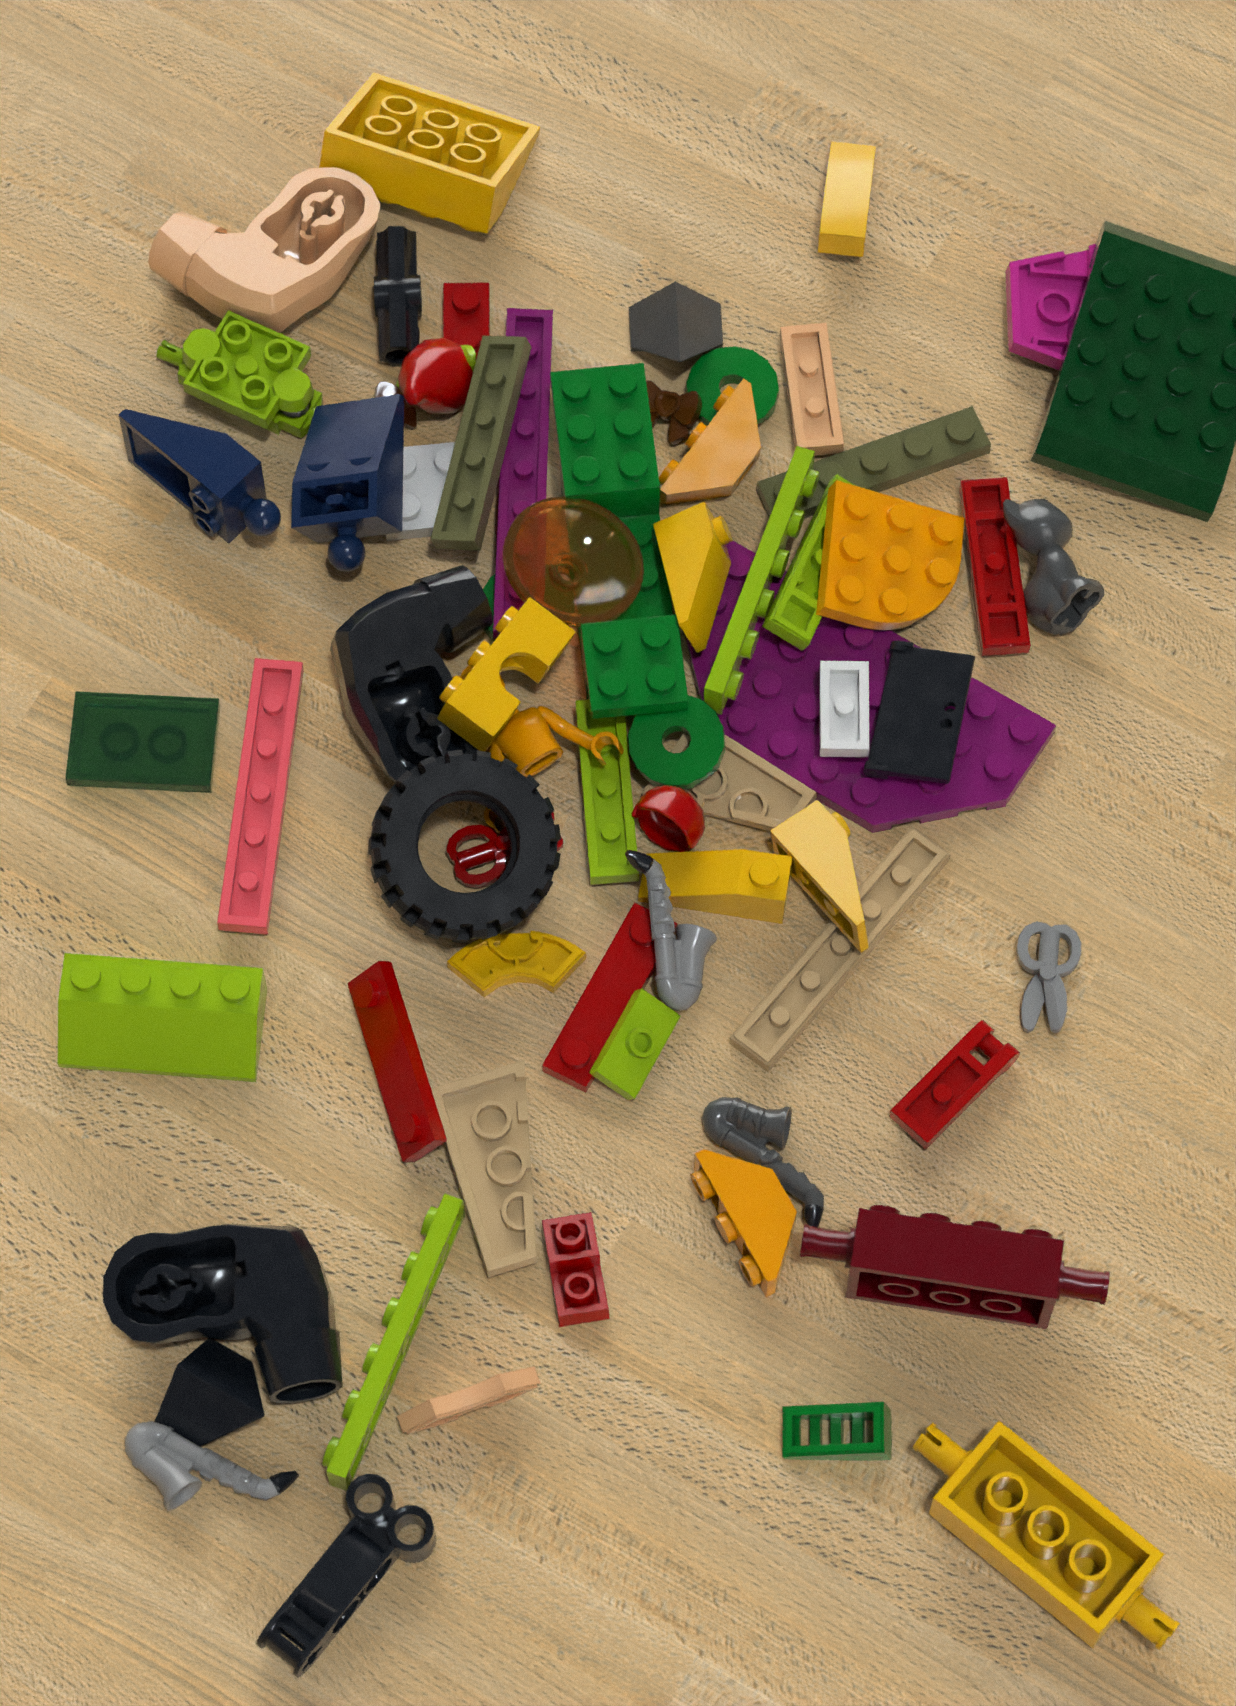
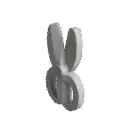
(1047, 981)

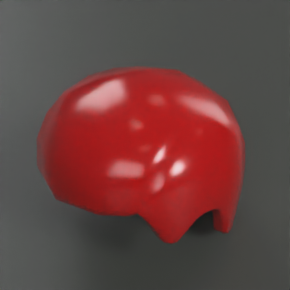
(670, 818)

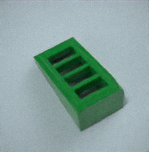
(857, 1450)

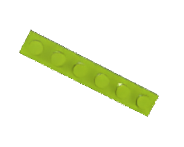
(756, 598)
(385, 1360)

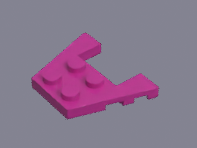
(1044, 302)

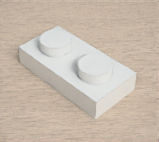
(844, 708)

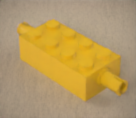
(1046, 1534)

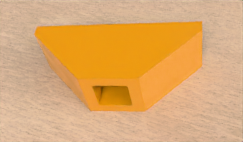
(718, 452)
(750, 1212)

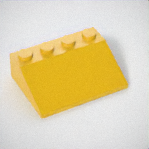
(430, 151)

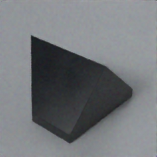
(211, 1394)

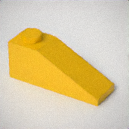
(695, 567)
(824, 866)
(726, 882)

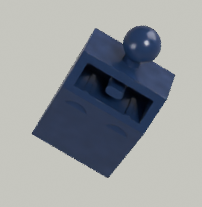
(203, 473)
(351, 477)

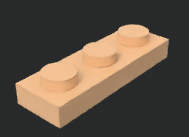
(811, 388)

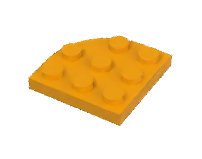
(885, 558)

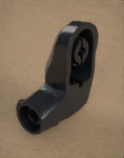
(394, 666)
(233, 1287)

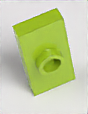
(634, 1044)

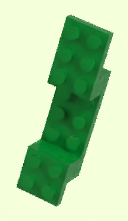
(611, 460)

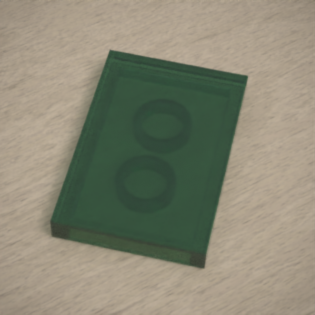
(143, 742)

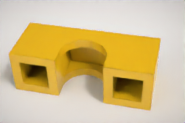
(527, 643)

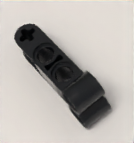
(345, 1575)

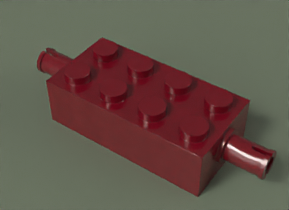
(954, 1266)

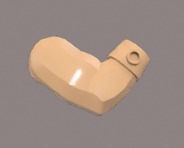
(286, 257)

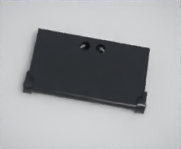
(912, 728)

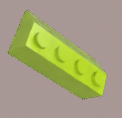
(160, 1017)

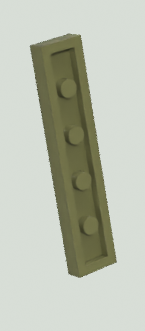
(481, 443)
(894, 458)

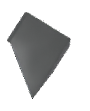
(675, 323)

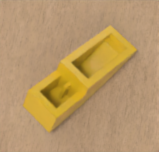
(846, 199)

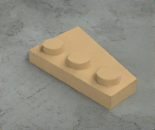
(747, 789)

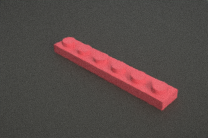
(260, 796)

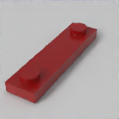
(994, 568)
(622, 970)
(397, 1061)

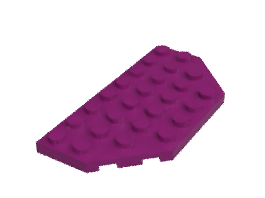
(781, 721)

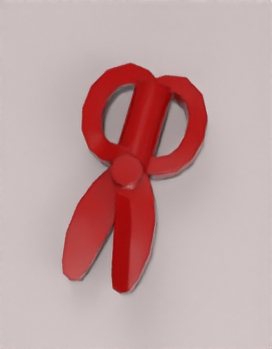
(495, 848)

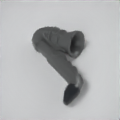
(747, 1130)

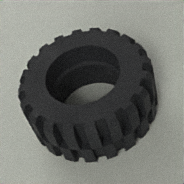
(505, 793)

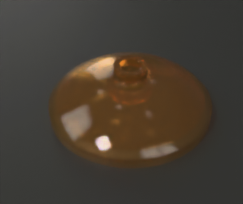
(585, 546)

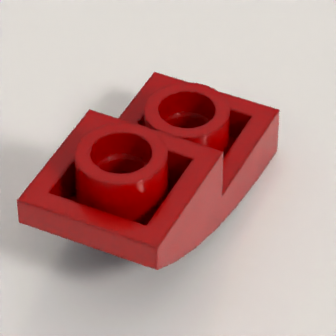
(575, 1269)

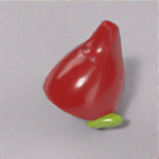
(437, 375)

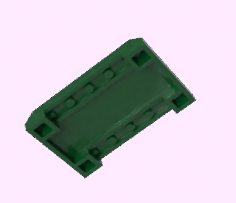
(1148, 376)

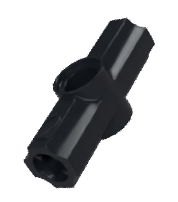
(397, 294)

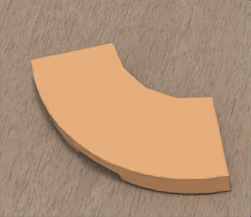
(451, 1406)

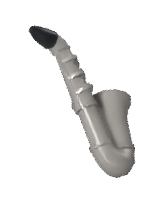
(680, 959)
(170, 1457)

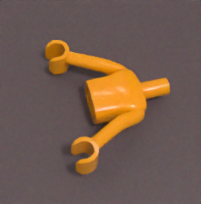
(533, 748)

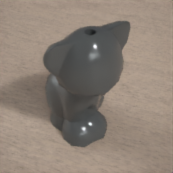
(1056, 594)

